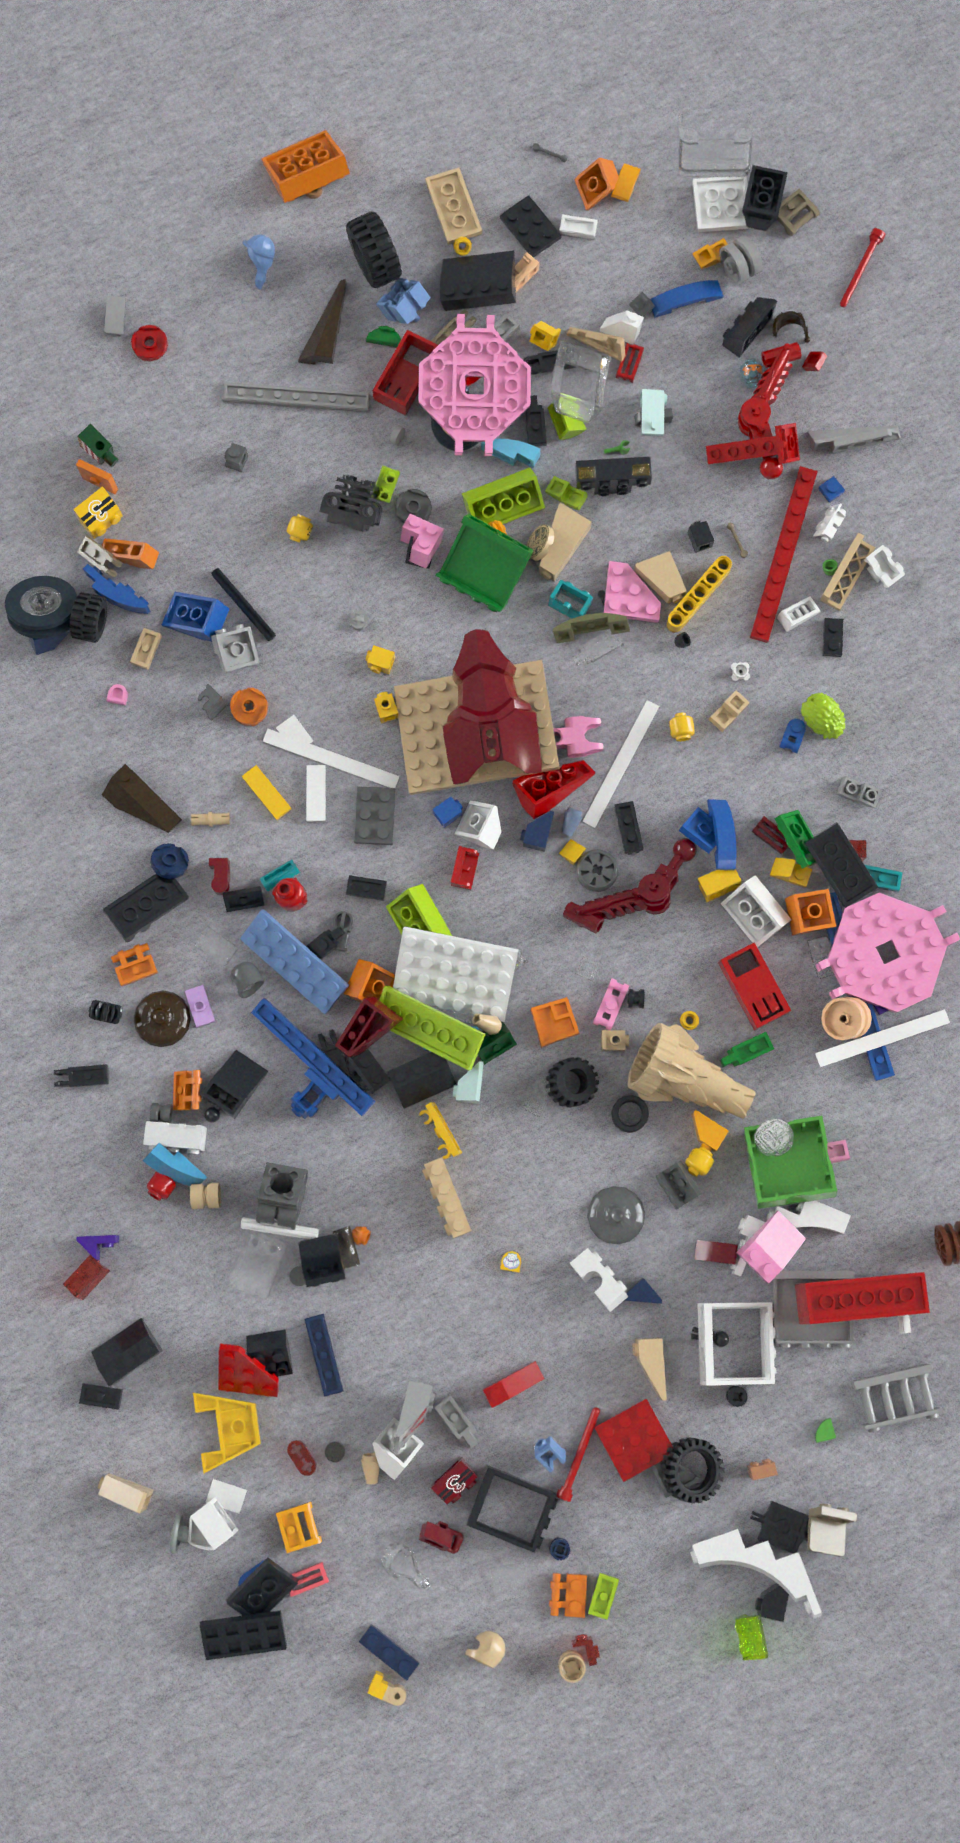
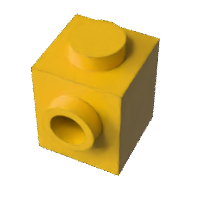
(380, 660)

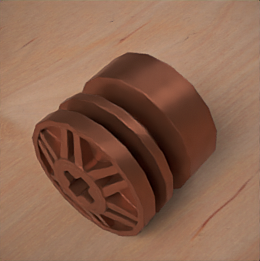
(948, 1243)

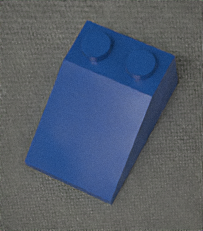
(195, 615)

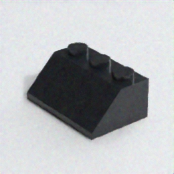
(749, 325)
(421, 1079)
(126, 1352)

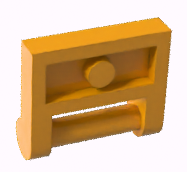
(292, 1530)

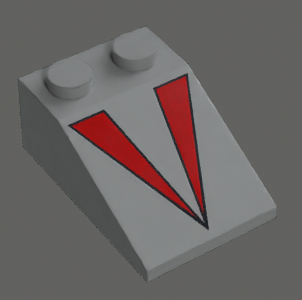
(416, 1405)

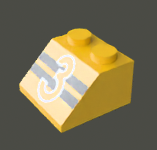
(98, 513)

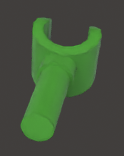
(621, 449)

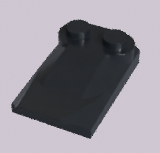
(763, 197)

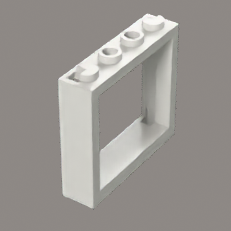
(705, 1334)

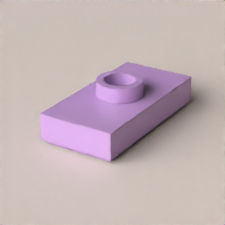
(200, 1006)

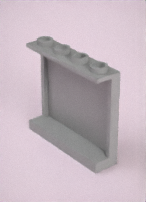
(786, 1318)

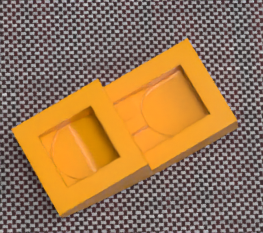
(626, 182)
(709, 255)

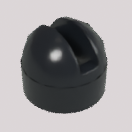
(682, 640)

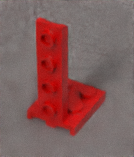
(783, 444)

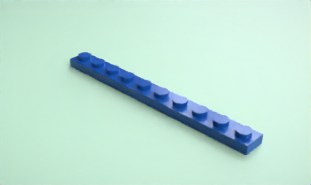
(877, 1057)

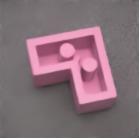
(425, 541)

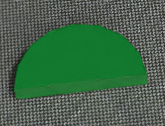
(384, 336)

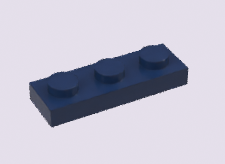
(389, 1652)

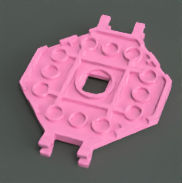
(474, 354)
(860, 965)

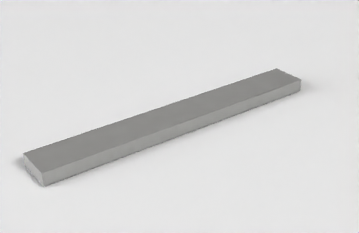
(296, 397)

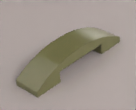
(590, 623)

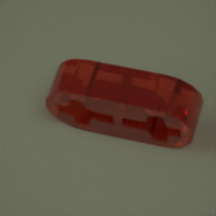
(305, 1454)

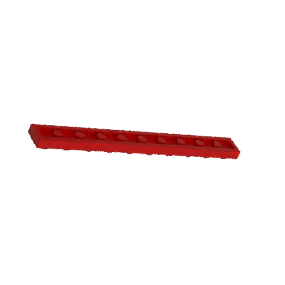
(783, 554)

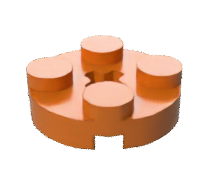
(244, 697)

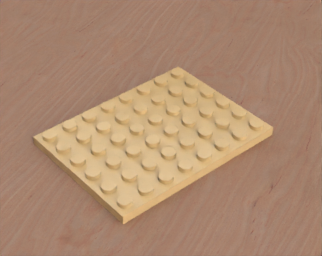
(424, 711)

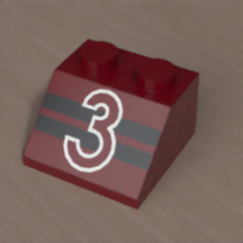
(454, 1481)

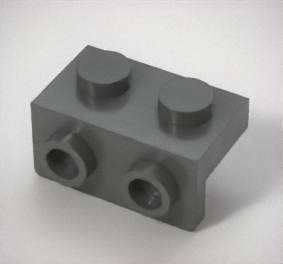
(678, 1184)

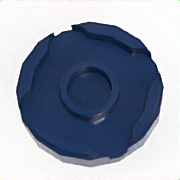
(169, 861)

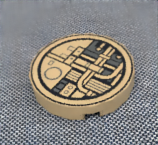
(540, 540)

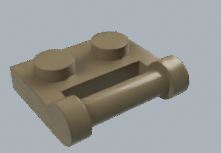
(793, 206)

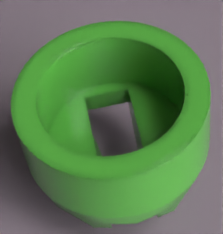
(830, 567)

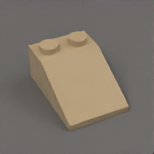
(651, 1358)

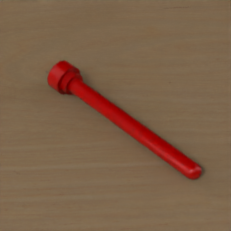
(876, 237)
(565, 1491)

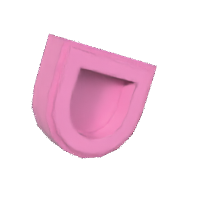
(117, 694)

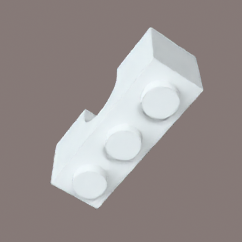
(610, 1292)

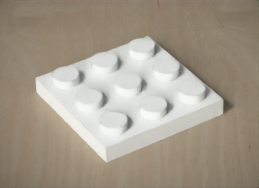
(719, 203)

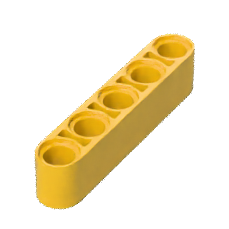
(703, 586)

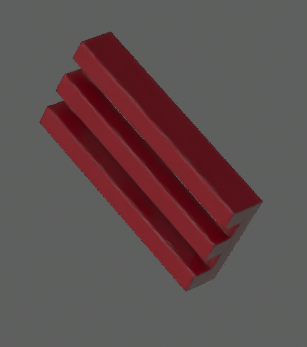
(760, 825)

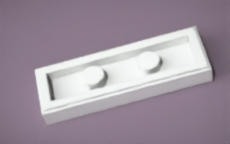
(316, 793)

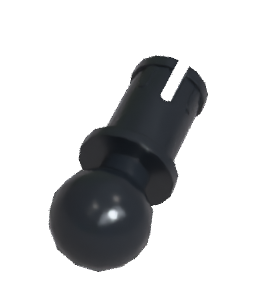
(720, 1338)

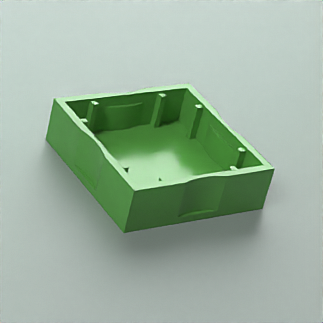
(797, 1175)

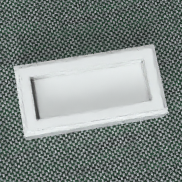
(578, 227)

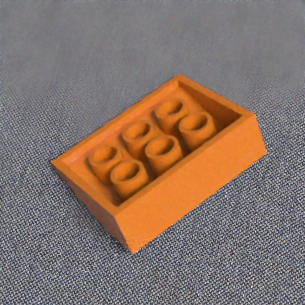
(306, 166)

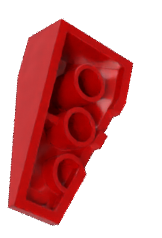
(545, 790)

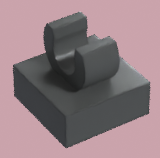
(642, 305)

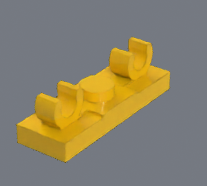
(441, 1130)

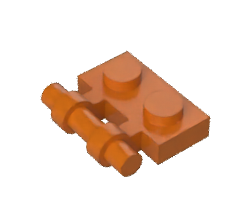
(137, 969)
(182, 1087)
(574, 1598)

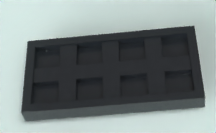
(243, 1635)

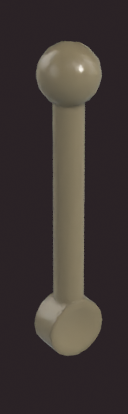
(744, 553)

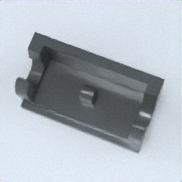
(214, 704)

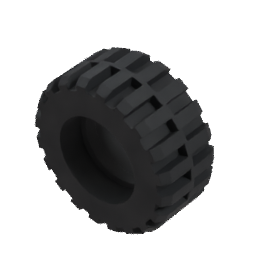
(373, 249)

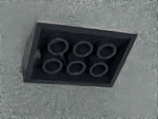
(478, 281)

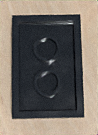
(530, 226)
(262, 1589)

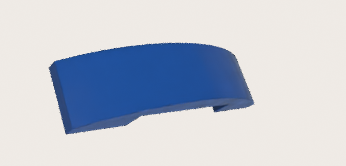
(686, 295)
(724, 834)

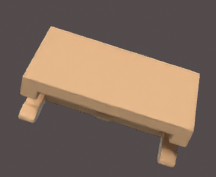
(525, 270)

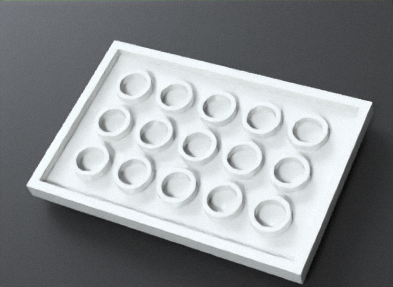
(455, 972)

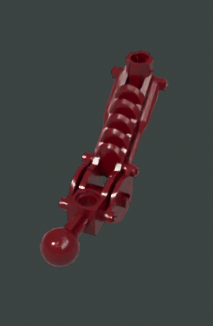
(650, 895)

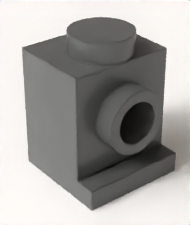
(236, 457)

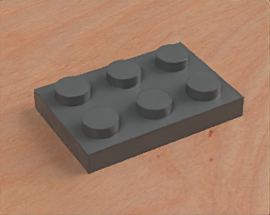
(374, 815)

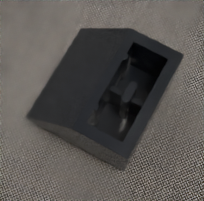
(272, 1351)

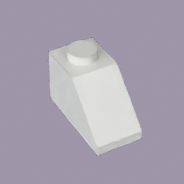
(623, 325)

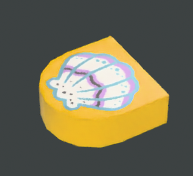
(511, 1262)

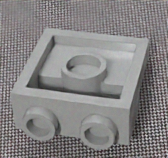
(235, 647)

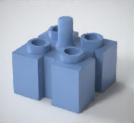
(403, 301)

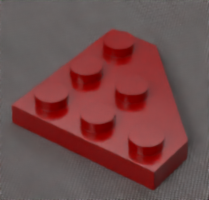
(244, 1375)

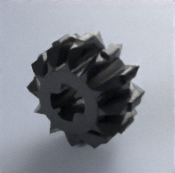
(105, 1012)

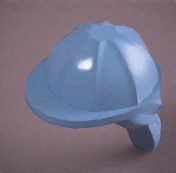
(261, 252)

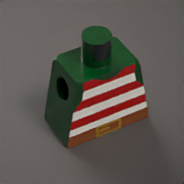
(92, 441)

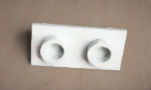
(835, 516)

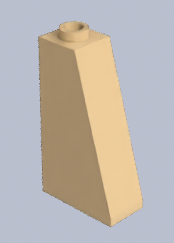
(569, 532)

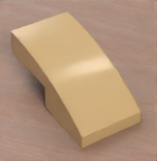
(729, 711)

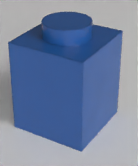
(448, 811)

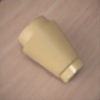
(487, 1023)
(370, 1468)

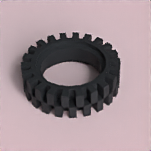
(713, 1470)

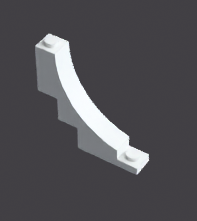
(787, 1571)

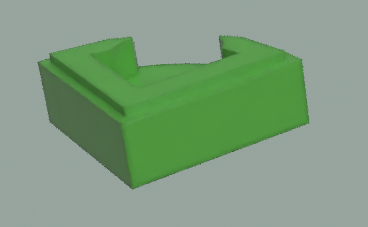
(825, 1431)

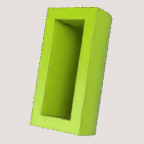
(565, 426)

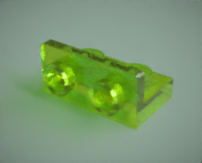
(751, 1637)

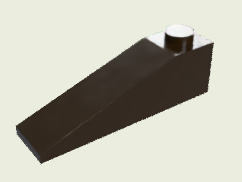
(132, 795)

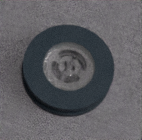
(25, 607)

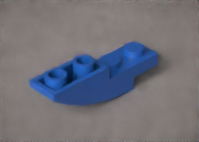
(118, 595)

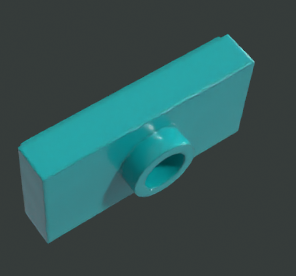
(284, 871)

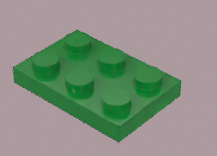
(796, 833)

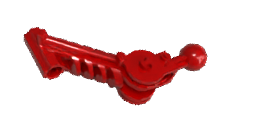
(756, 411)

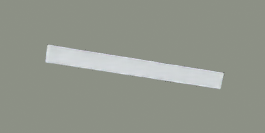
(330, 758)
(620, 764)
(882, 1038)

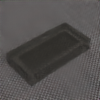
(347, 1248)

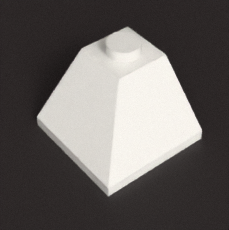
(480, 824)
(393, 1462)

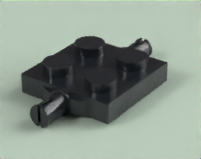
(782, 1527)

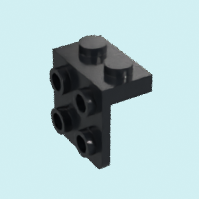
(321, 1260)

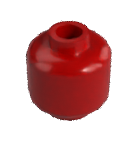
(160, 1186)

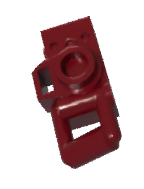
(441, 1536)

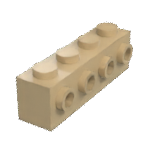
(448, 1199)

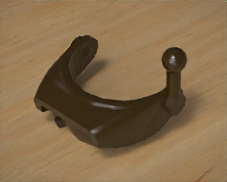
(790, 317)

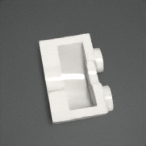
(883, 568)

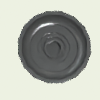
(616, 1215)

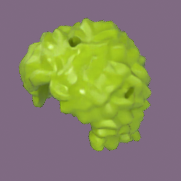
(823, 715)

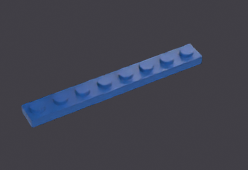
(313, 1057)

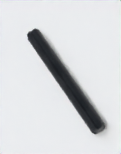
(243, 604)

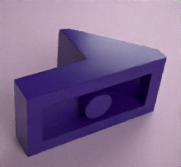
(92, 1243)

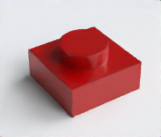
(814, 361)

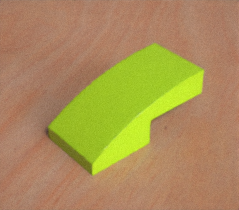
(565, 493)

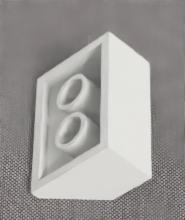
(756, 911)

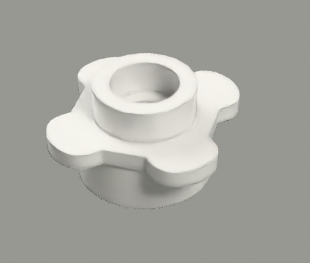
(744, 667)

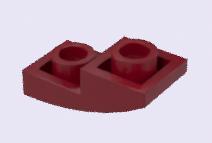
(716, 1252)

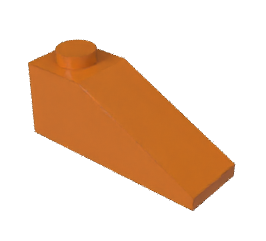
(132, 552)

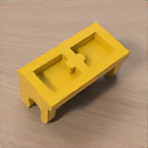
(718, 883)

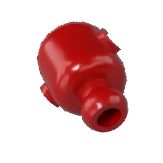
(290, 894)

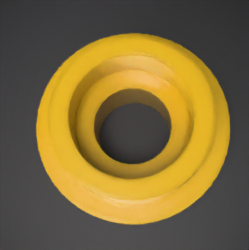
(464, 251)
(691, 1014)

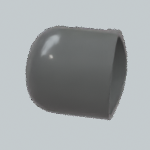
(245, 975)

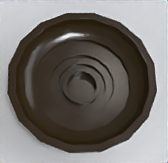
(162, 1018)

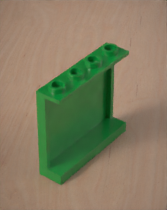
(484, 563)

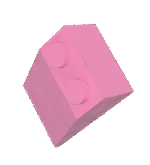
(771, 1247)

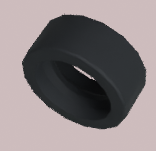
(644, 1111)

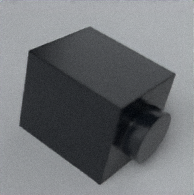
(700, 536)

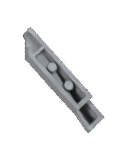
(852, 438)

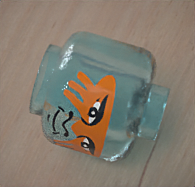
(751, 372)

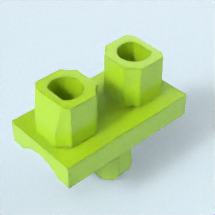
(386, 482)

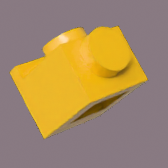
(544, 335)
(386, 713)

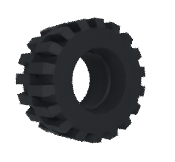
(88, 617)
(585, 1075)

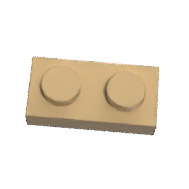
(146, 648)

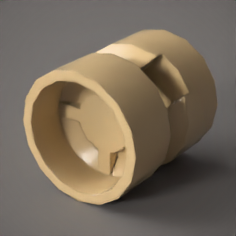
(202, 1196)
(571, 1666)

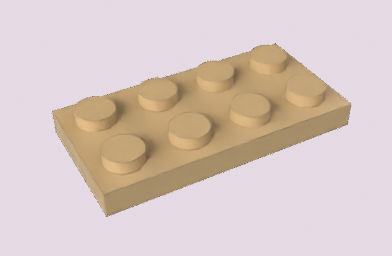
(453, 205)

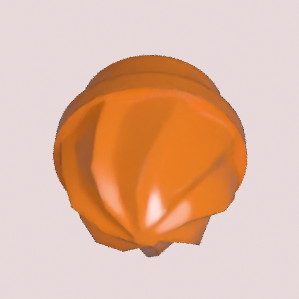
(361, 1235)

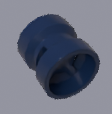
(558, 1545)

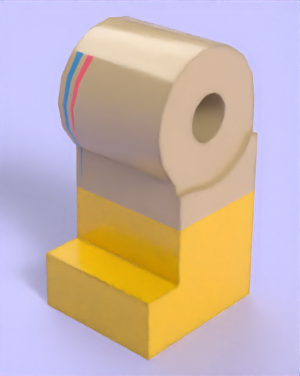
(390, 1693)

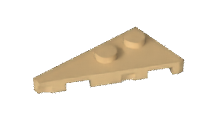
(608, 344)

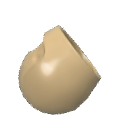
(490, 1650)

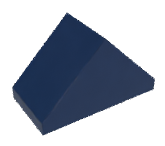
(643, 1293)

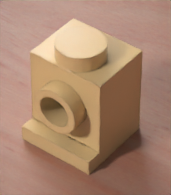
(607, 1043)

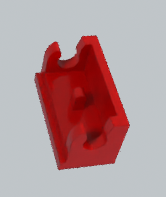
(464, 868)

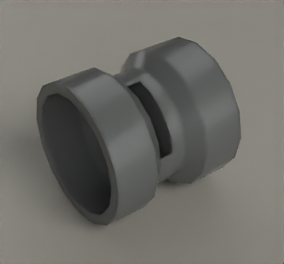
(161, 1113)

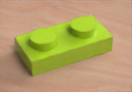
(603, 1596)

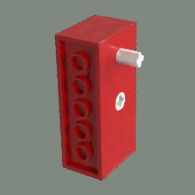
(863, 1299)

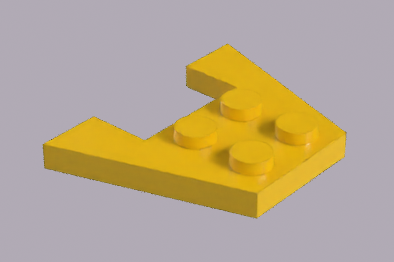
(236, 1428)

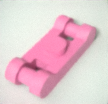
(611, 1004)

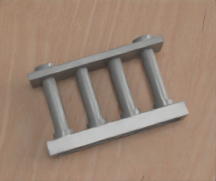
(902, 1377)

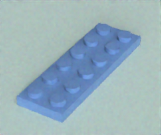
(294, 961)

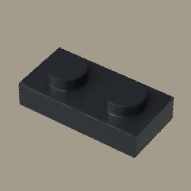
(833, 637)
(366, 887)
(243, 899)
(100, 1396)

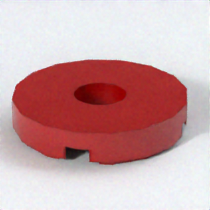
(153, 352)

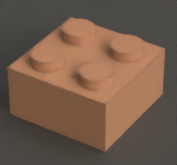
(762, 1470)

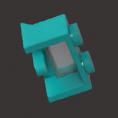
(570, 600)

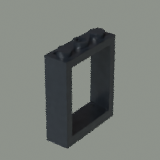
(543, 1522)

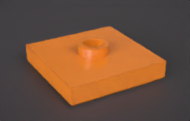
(96, 476)

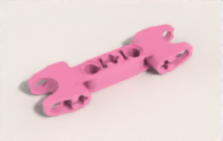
(573, 736)

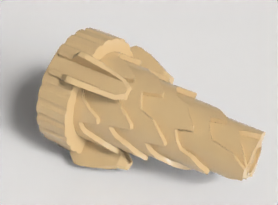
(672, 1067)

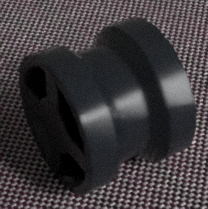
(636, 998)
(733, 1393)

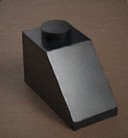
(772, 1603)

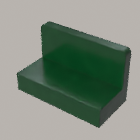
(496, 1044)

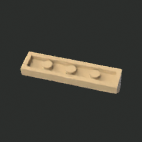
(835, 581)

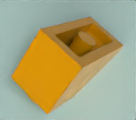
(708, 1131)

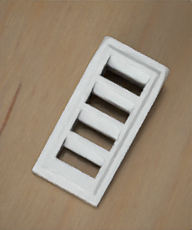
(789, 621)

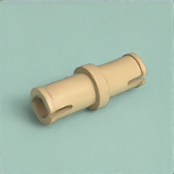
(210, 819)

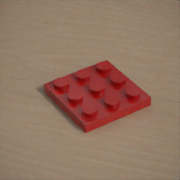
(634, 1440)

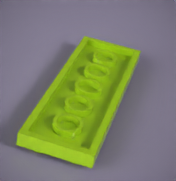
(433, 1029)

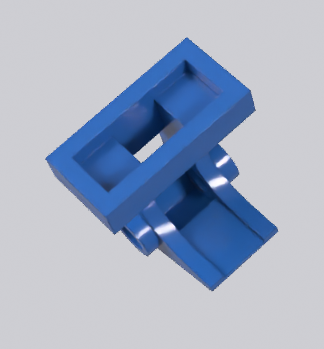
(301, 1106)

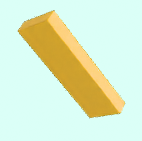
(266, 792)

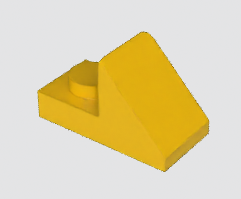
(790, 872)

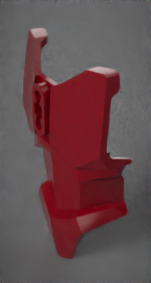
(488, 703)

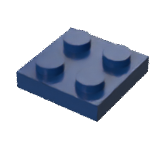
(700, 830)

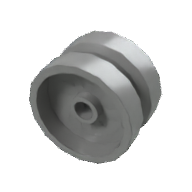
(741, 260)

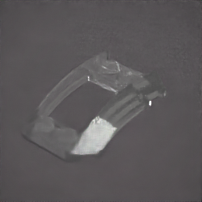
(586, 360)

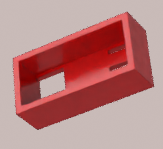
(401, 375)
(753, 987)

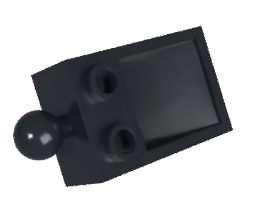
(235, 1083)

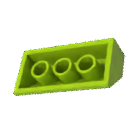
(505, 498)
(417, 911)

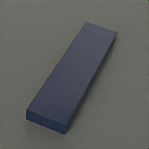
(324, 1355)

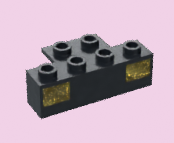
(613, 475)

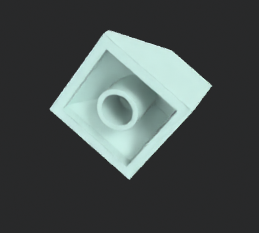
(469, 1085)

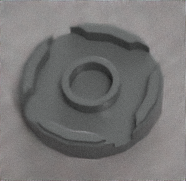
(413, 502)

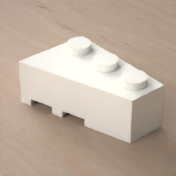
(175, 1136)

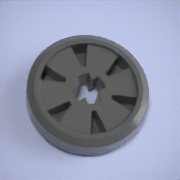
(591, 880)

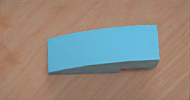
(514, 450)

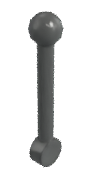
(536, 147)

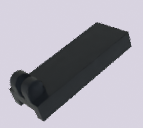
(628, 827)

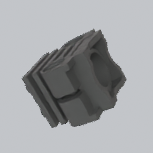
(283, 1206)

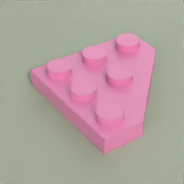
(629, 595)

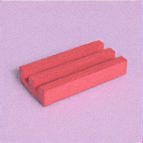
(322, 1573)

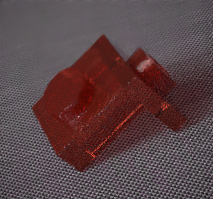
(591, 1650)

